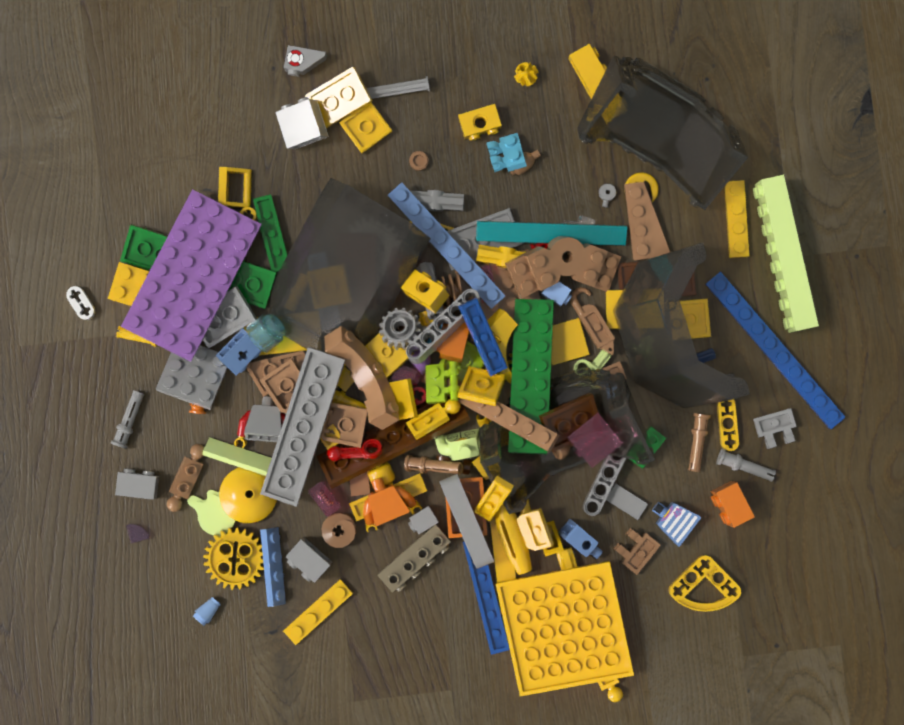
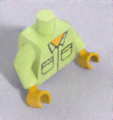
(461, 444)

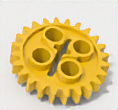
(217, 556)

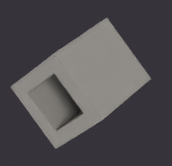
(422, 520)

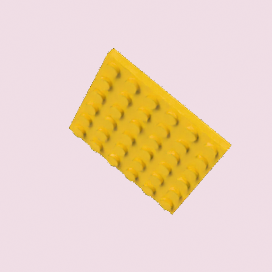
(565, 628)

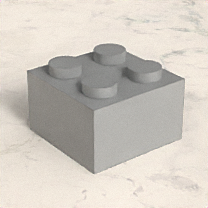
(308, 560)

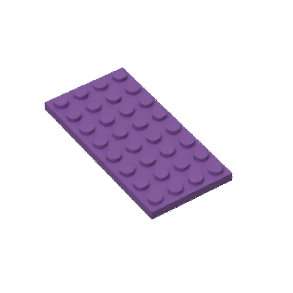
(191, 275)

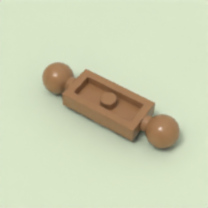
(185, 478)

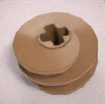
(452, 289)
(329, 534)

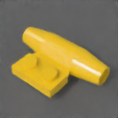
(522, 534)

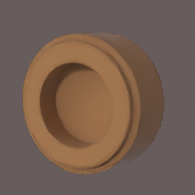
(418, 161)

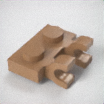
(640, 553)

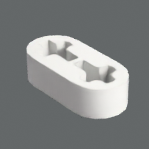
(77, 305)

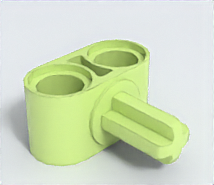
(597, 363)

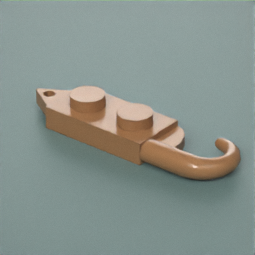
(593, 322)

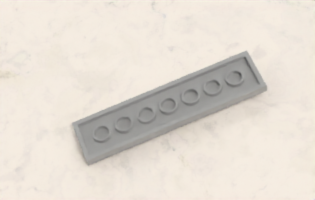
(302, 426)

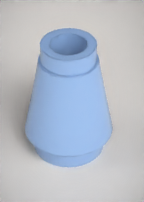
(206, 611)

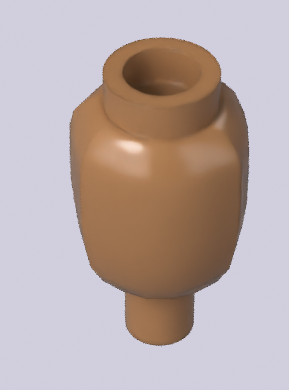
(529, 159)

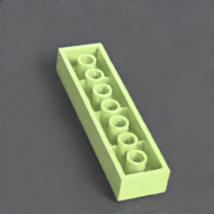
(785, 254)

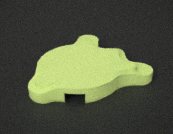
(211, 514)

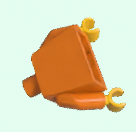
(387, 504)

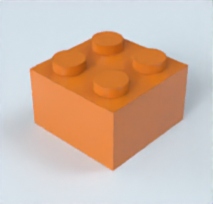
(731, 504)

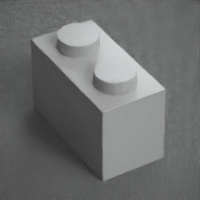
(136, 484)

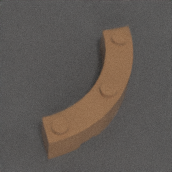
(367, 376)

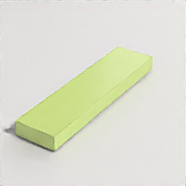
(237, 456)

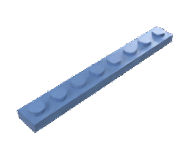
(446, 245)

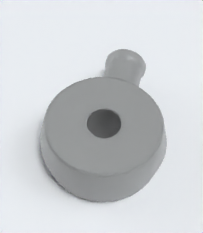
(607, 197)

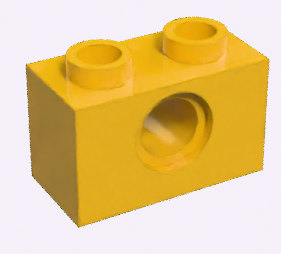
(488, 114)
(431, 299)

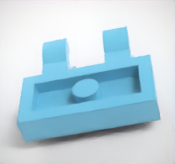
(512, 152)

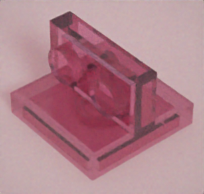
(594, 440)

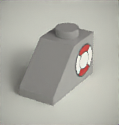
(302, 60)

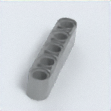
(434, 331)
(616, 465)
(466, 521)

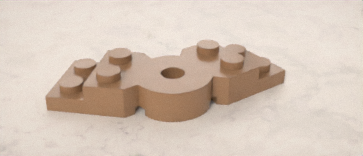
(543, 266)
(346, 418)

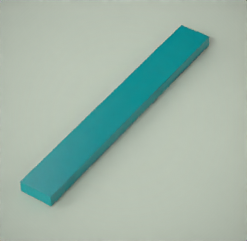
(544, 232)

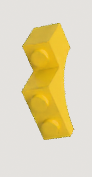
(502, 327)

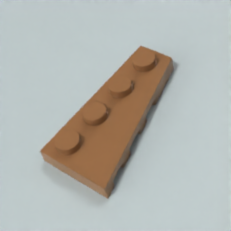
(644, 228)

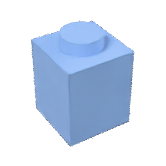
(558, 293)

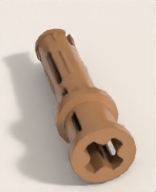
(699, 433)
(425, 464)

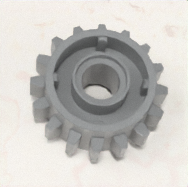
(393, 321)

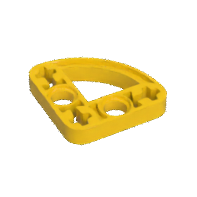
(708, 573)

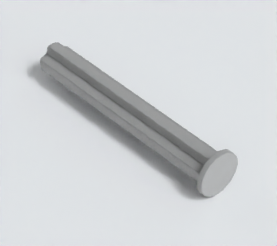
(399, 88)

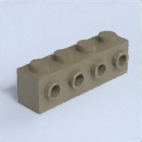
(413, 558)

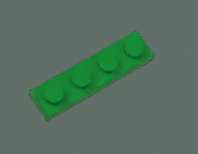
(270, 231)

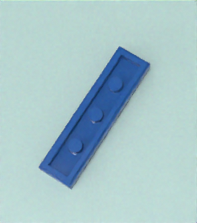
(483, 336)

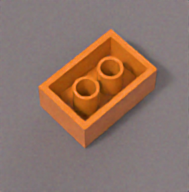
(474, 491)

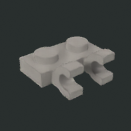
(775, 423)

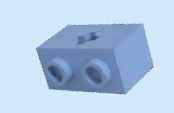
(229, 353)

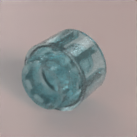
(266, 332)

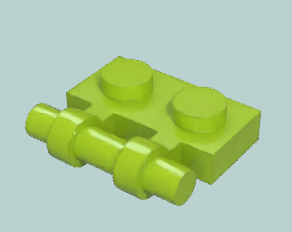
(437, 383)

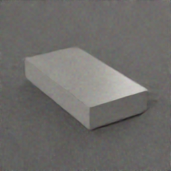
(626, 501)

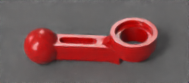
(336, 453)

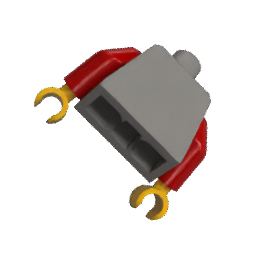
(261, 423)

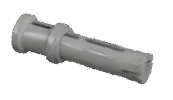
(127, 430)
(736, 462)

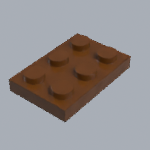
(568, 418)

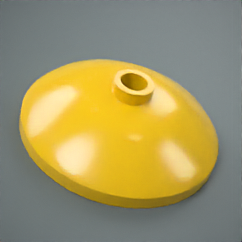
(237, 504)

